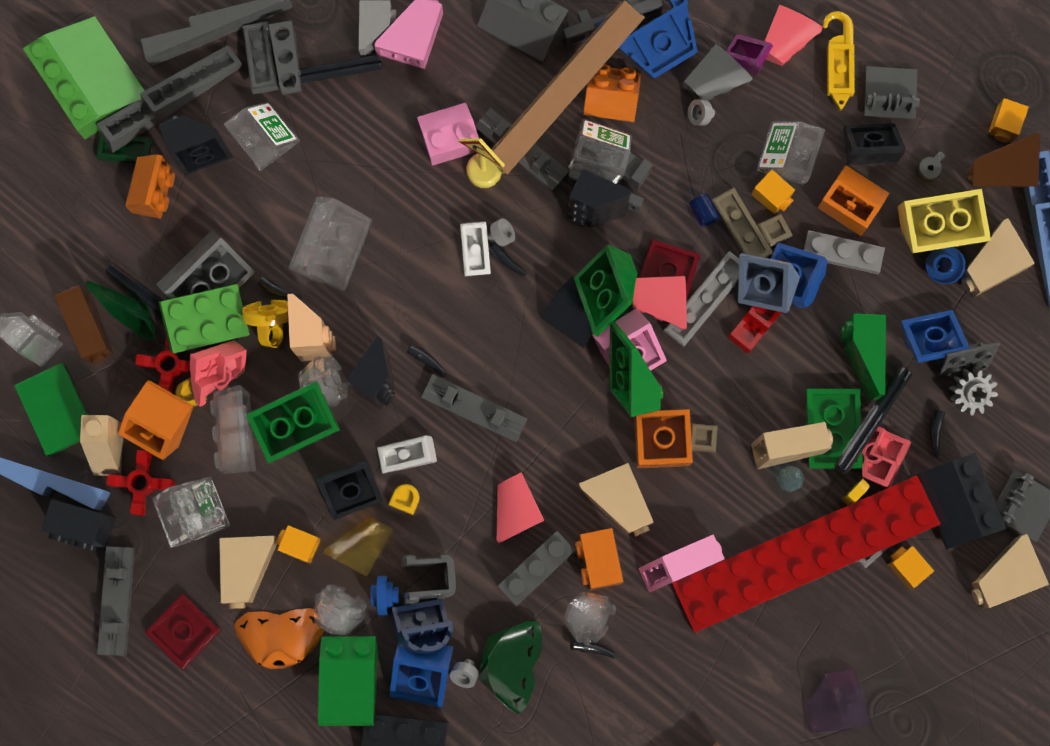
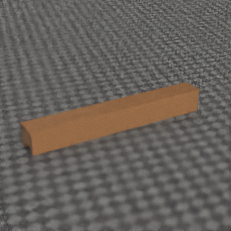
(566, 85)

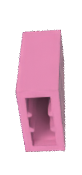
(412, 34)
(681, 563)

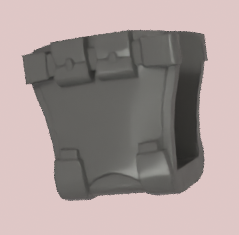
(449, 577)

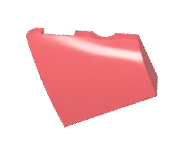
(789, 34)
(662, 298)
(216, 368)
(883, 457)
(515, 508)

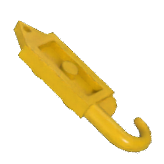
(840, 61)

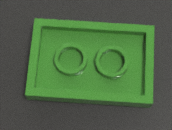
(203, 318)

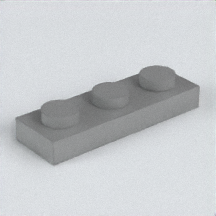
(845, 252)

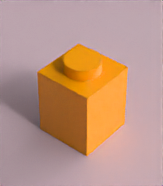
(1008, 120)
(774, 193)
(298, 544)
(909, 566)

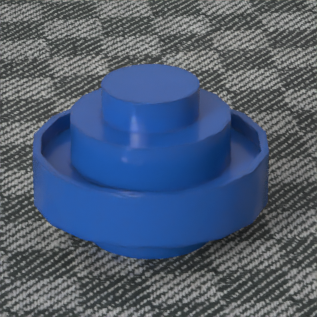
(945, 265)
(384, 595)

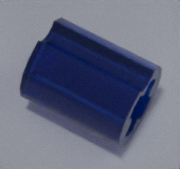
(704, 210)

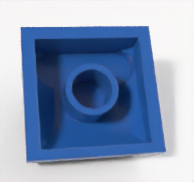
(810, 269)
(933, 336)

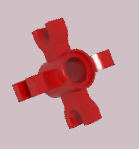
(167, 377)
(143, 462)

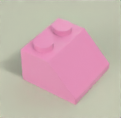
(444, 129)
(641, 335)

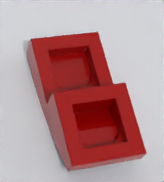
(753, 327)

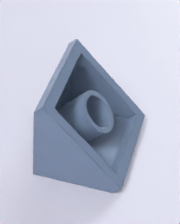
(766, 283)

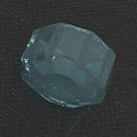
(790, 478)

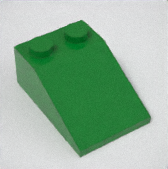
(606, 287)
(866, 349)
(631, 377)
(292, 422)
(347, 680)

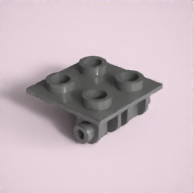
(891, 92)
(978, 356)
(1024, 505)

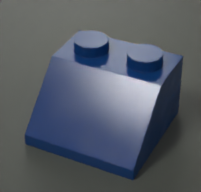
(421, 676)

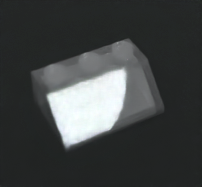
(330, 243)
(29, 336)
(233, 431)

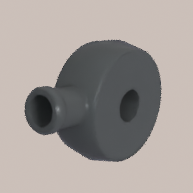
(934, 164)

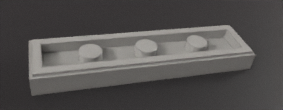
(707, 298)

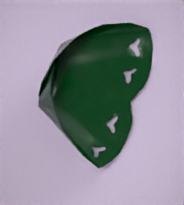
(125, 310)
(507, 663)

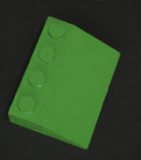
(84, 73)

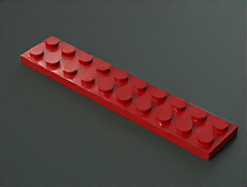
(805, 554)

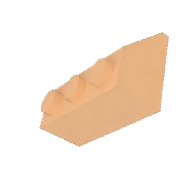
(308, 332)

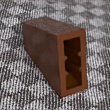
(1009, 166)
(84, 324)

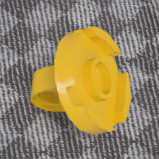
(267, 319)

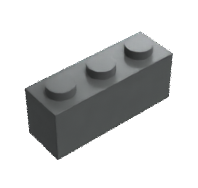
(536, 568)

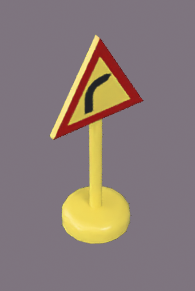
(480, 169)

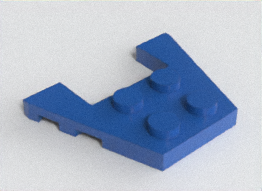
(661, 41)

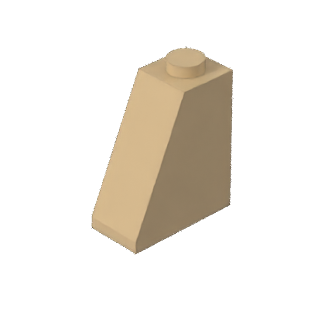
(996, 260)
(102, 444)
(791, 444)
(619, 499)
(243, 567)
(1009, 574)

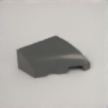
(715, 75)

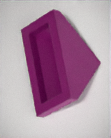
(749, 52)

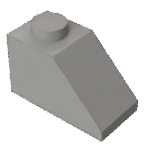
(374, 20)

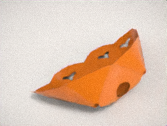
(278, 637)

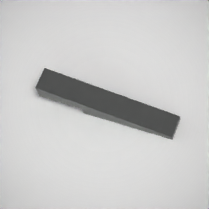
(209, 27)
(167, 98)

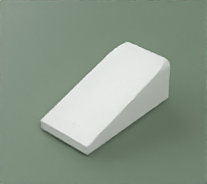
(475, 248)
(407, 454)

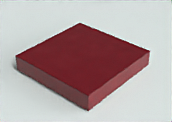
(670, 261)
(182, 631)

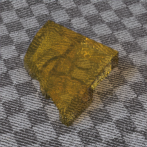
(361, 545)

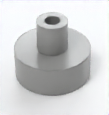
(700, 112)
(501, 232)
(464, 674)

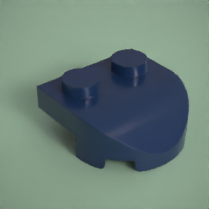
(422, 626)

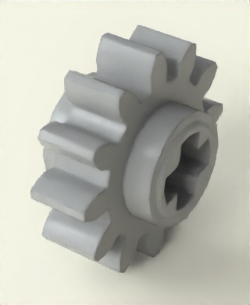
(980, 383)

